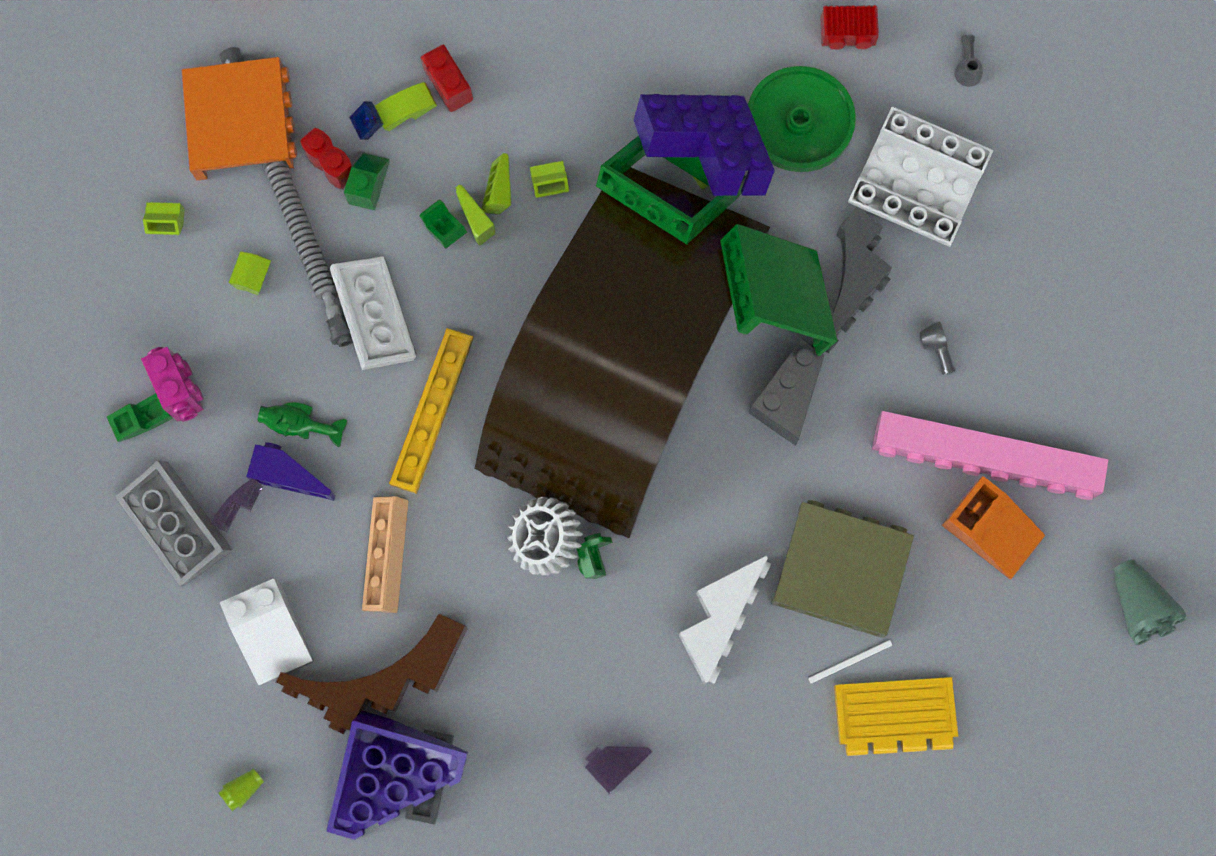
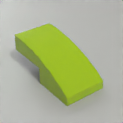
(405, 104)

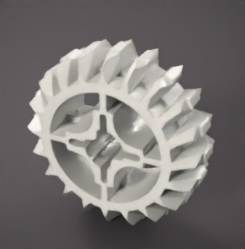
(530, 532)

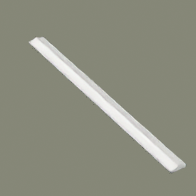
(850, 661)

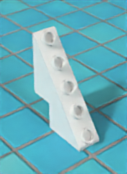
(724, 607)

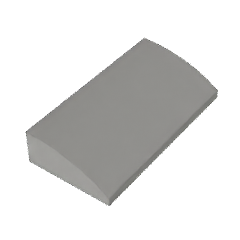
(173, 522)

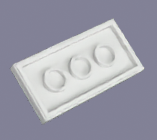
(372, 312)

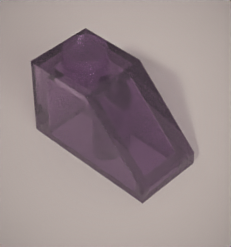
(614, 764)

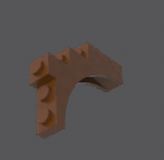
(423, 664)

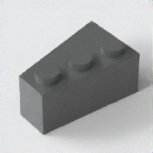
(789, 393)

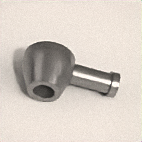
(962, 73)
(934, 339)

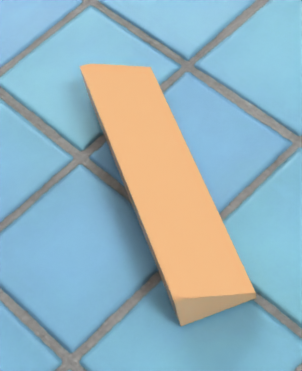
(385, 554)

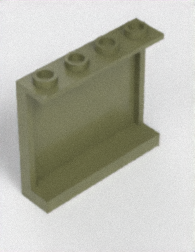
(843, 569)

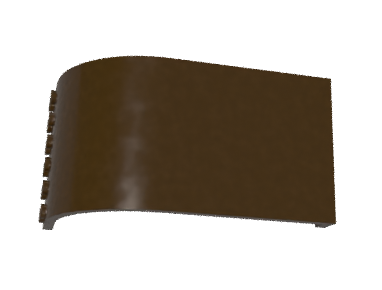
(609, 358)

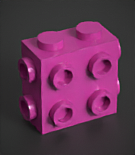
(172, 383)

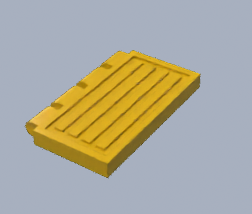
(896, 712)

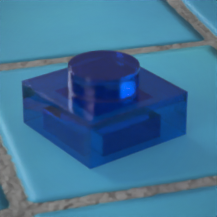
(366, 120)

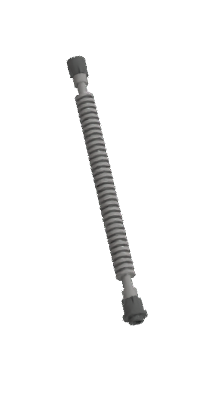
(303, 235)

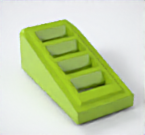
(498, 191)
(478, 221)

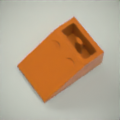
(994, 527)

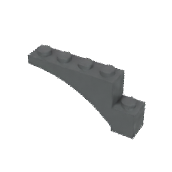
(861, 269)

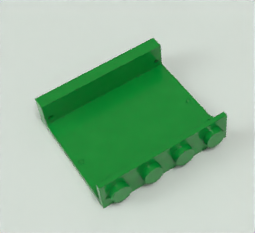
(777, 285)

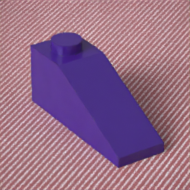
(278, 470)

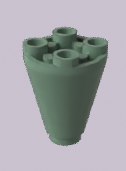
(1145, 603)

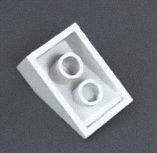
(266, 631)

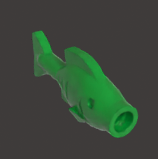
(295, 420)

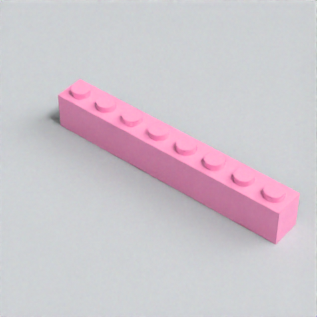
(990, 455)

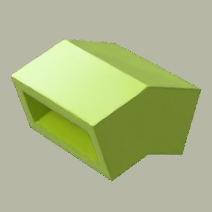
(549, 179)
(163, 218)
(249, 272)

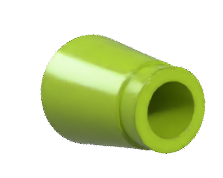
(240, 789)

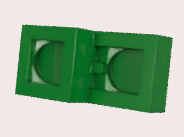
(138, 418)

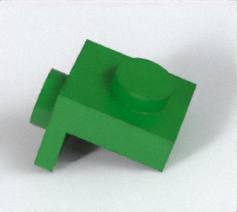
(442, 224)
(589, 559)

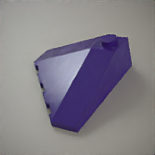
(388, 770)

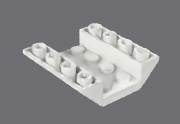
(920, 176)

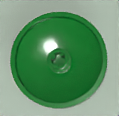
(803, 118)

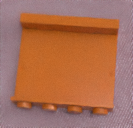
(238, 115)

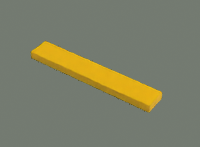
(431, 411)

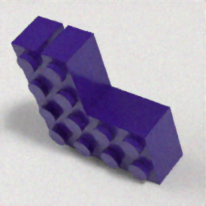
(710, 128)

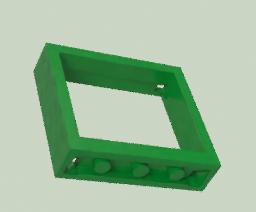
(651, 206)

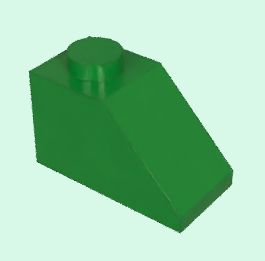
(366, 181)

